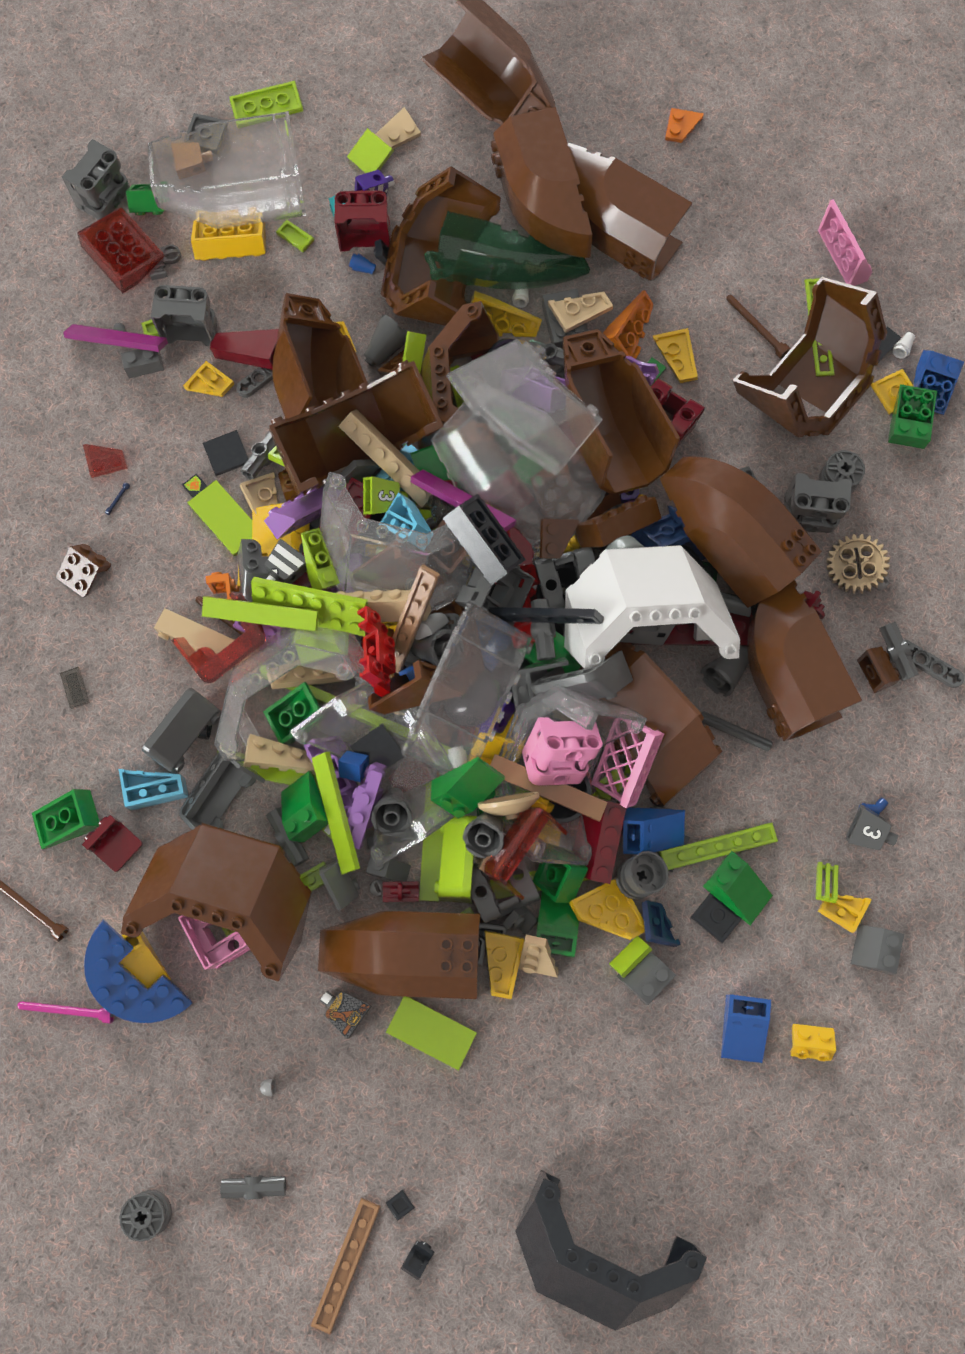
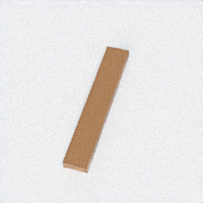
(413, 613)
(560, 794)
(345, 1266)

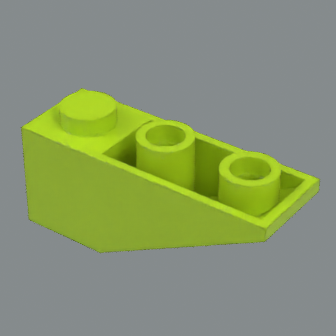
(318, 561)

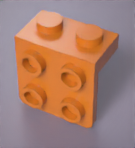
(221, 583)

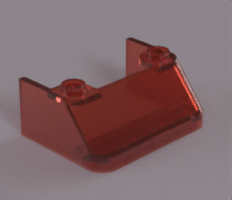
(212, 666)
(517, 843)

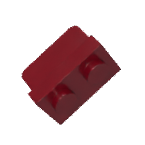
(112, 843)

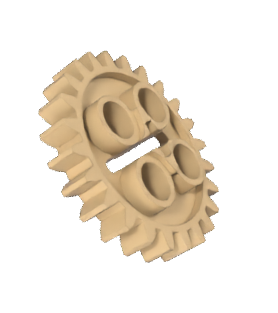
(840, 565)

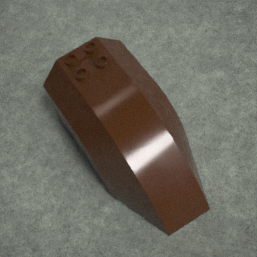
(490, 65)
(542, 181)
(628, 212)
(312, 357)
(635, 436)
(739, 527)
(796, 665)
(405, 953)

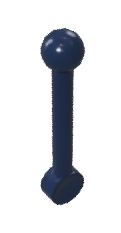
(125, 486)

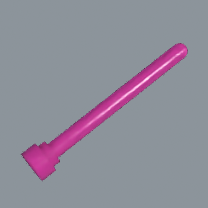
(101, 1014)

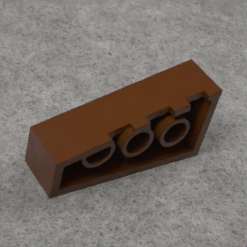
(618, 522)

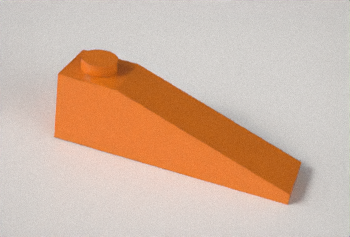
(628, 325)

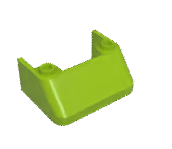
(456, 863)

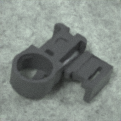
(158, 271)

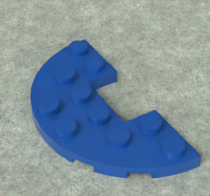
(119, 989)

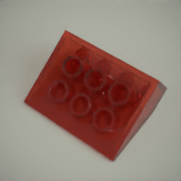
(120, 249)

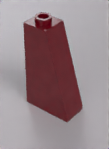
(246, 347)

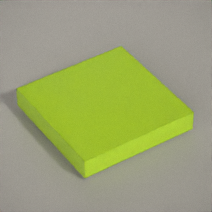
(370, 152)

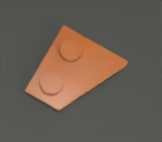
(681, 124)

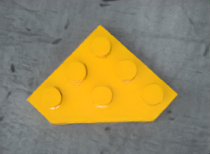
(609, 910)

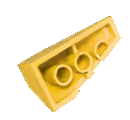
(507, 317)

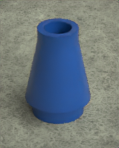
(361, 264)

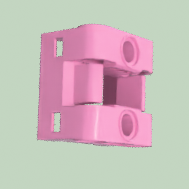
(559, 752)
(207, 947)

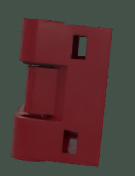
(361, 219)
(685, 412)

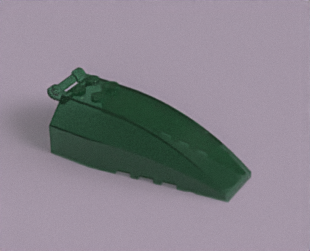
(495, 258)

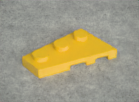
(678, 353)
(503, 962)

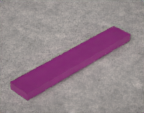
(115, 338)
(454, 495)

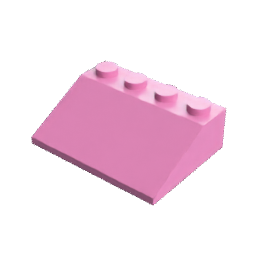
(843, 247)

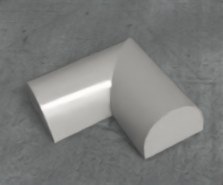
(431, 625)

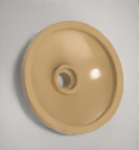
(509, 805)

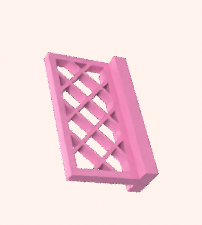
(639, 770)

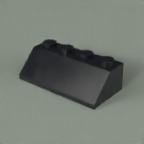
(484, 539)

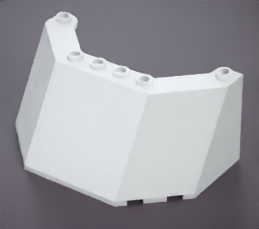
(646, 590)

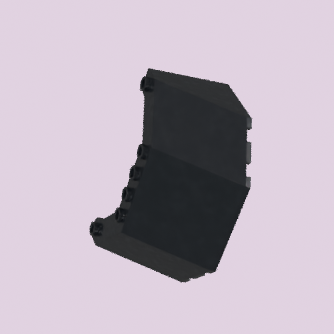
(589, 1281)

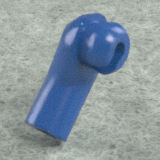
(878, 807)

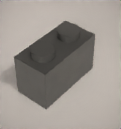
(141, 362)

